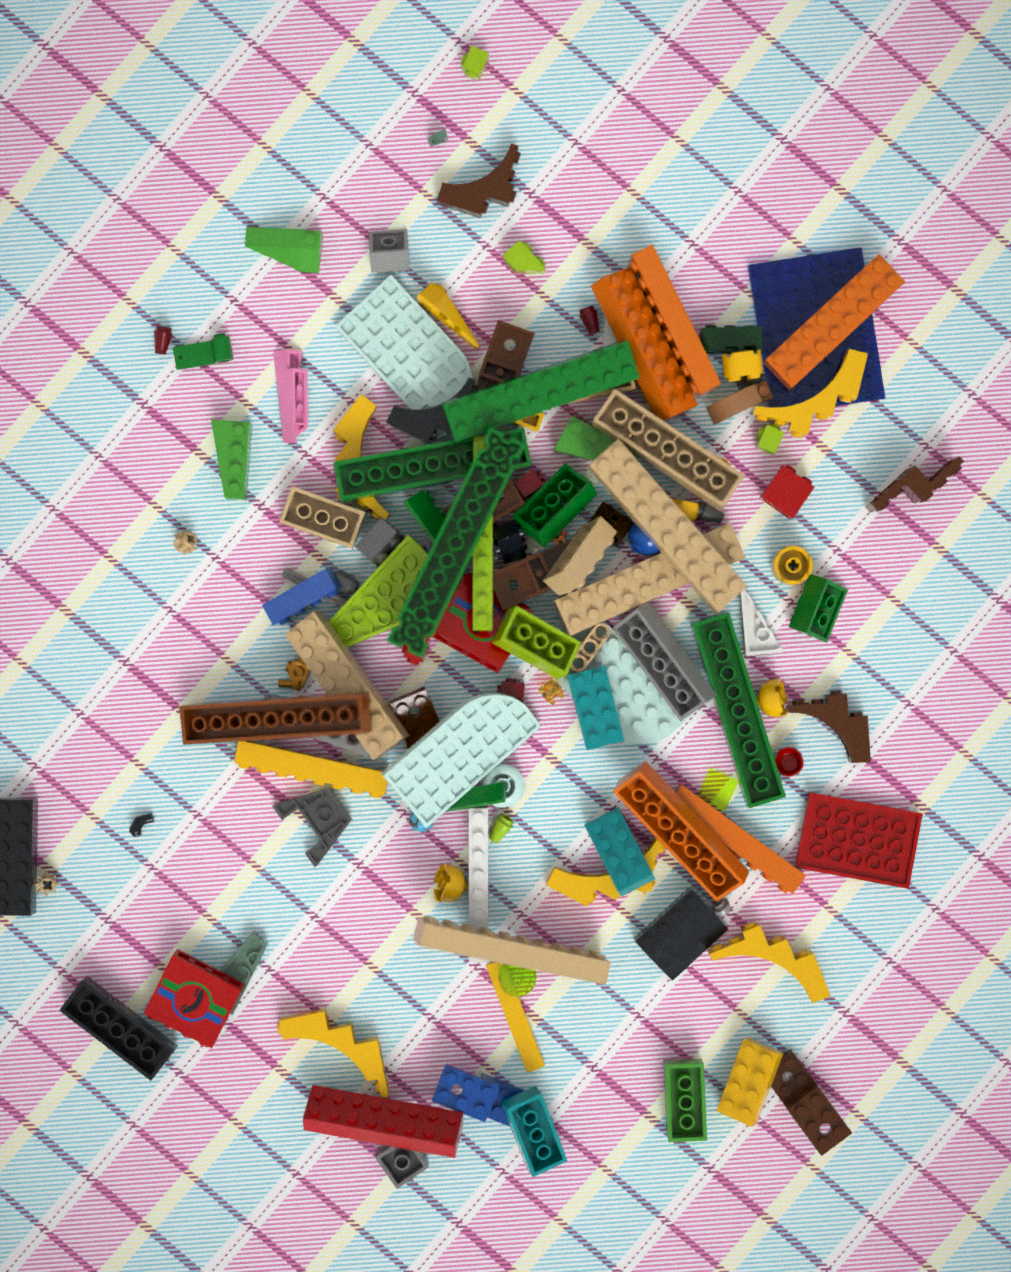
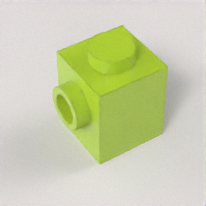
(474, 62)
(769, 438)

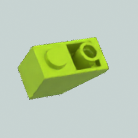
(522, 260)

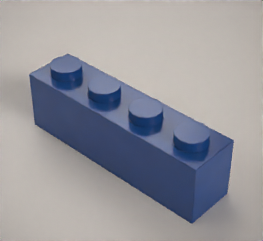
(301, 596)

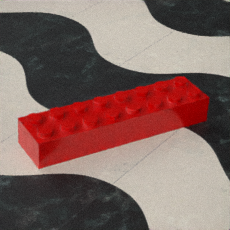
(383, 1121)

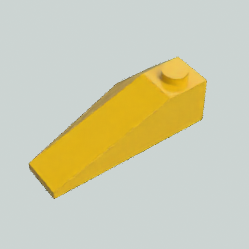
(439, 305)

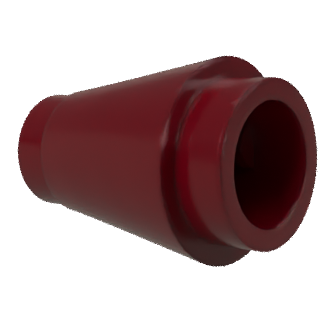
(590, 319)
(162, 339)

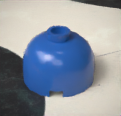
(640, 542)

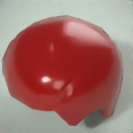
(789, 761)

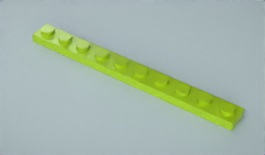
(483, 569)

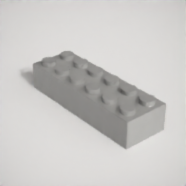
(664, 661)

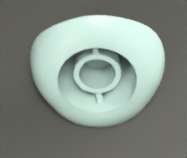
(512, 778)

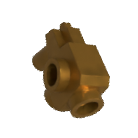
(298, 675)

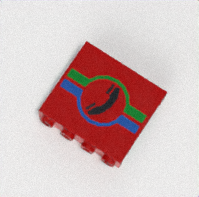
(457, 628)
(194, 998)

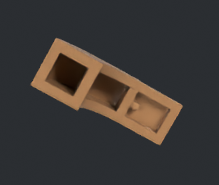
(739, 402)

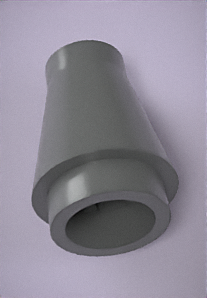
(709, 513)

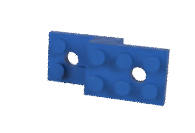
(479, 1095)

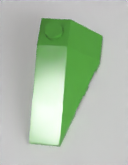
(291, 247)

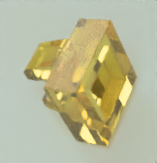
(550, 691)

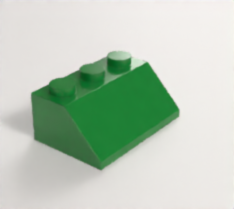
(426, 513)
(818, 608)

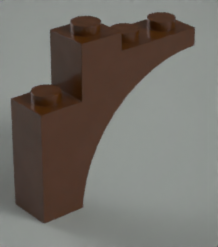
(494, 187)
(851, 729)

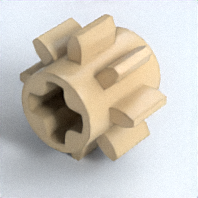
(185, 542)
(46, 889)

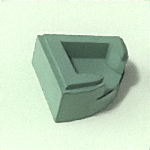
(438, 138)

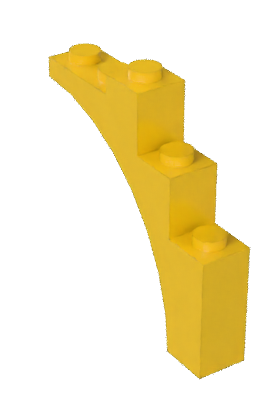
(799, 416)
(352, 430)
(583, 886)
(754, 944)

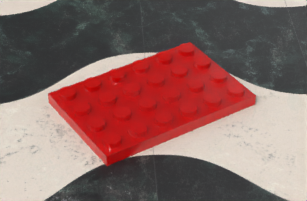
(858, 840)

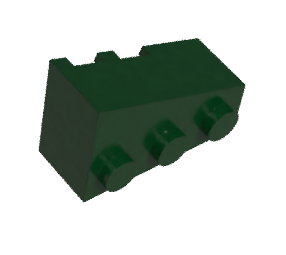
(731, 339)

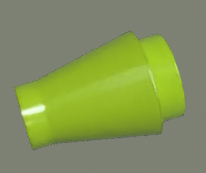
(501, 827)

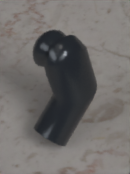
(137, 824)

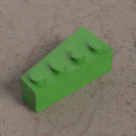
(583, 441)
(233, 455)

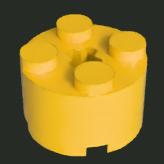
(742, 364)
(799, 557)

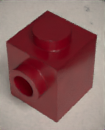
(529, 483)
(512, 688)

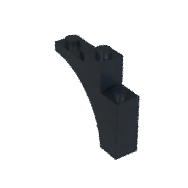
(423, 422)

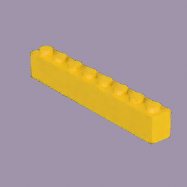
(310, 767)

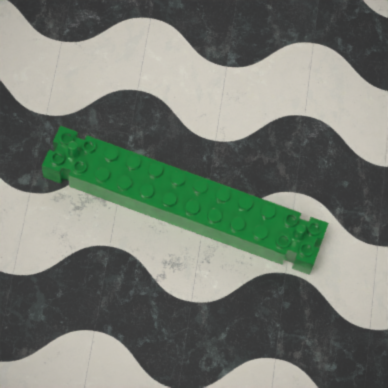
(456, 542)

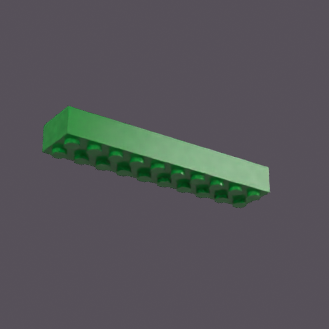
(540, 390)
(413, 467)
(738, 710)

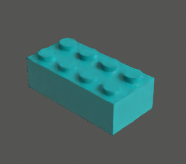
(595, 707)
(619, 852)
(534, 1131)

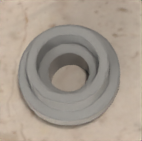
(721, 907)

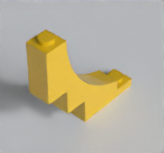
(363, 1053)

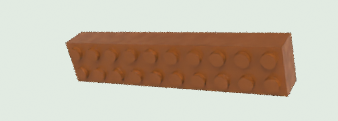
(276, 718)

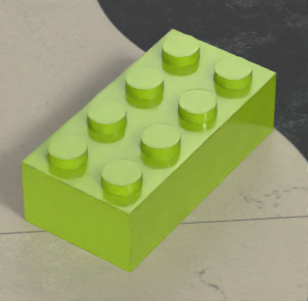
(536, 642)

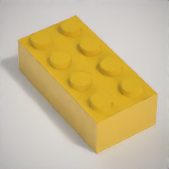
(749, 1082)

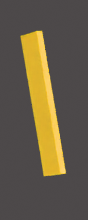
(517, 1022)

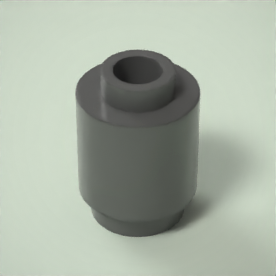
(347, 581)

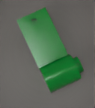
(204, 353)

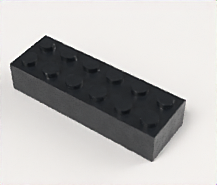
(18, 856)
(118, 1028)

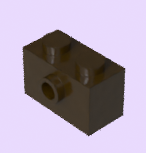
(618, 521)

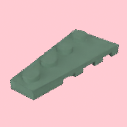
(244, 961)

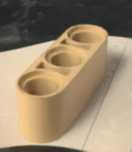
(597, 641)

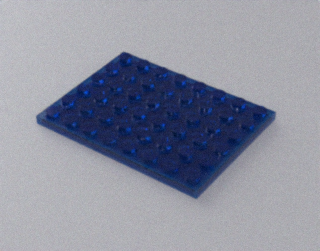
(790, 294)

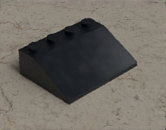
(680, 933)

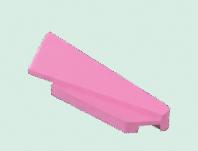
(291, 393)

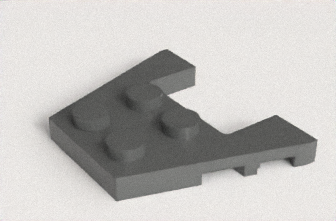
(323, 814)

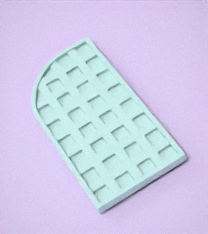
(406, 347)
(639, 705)
(459, 753)

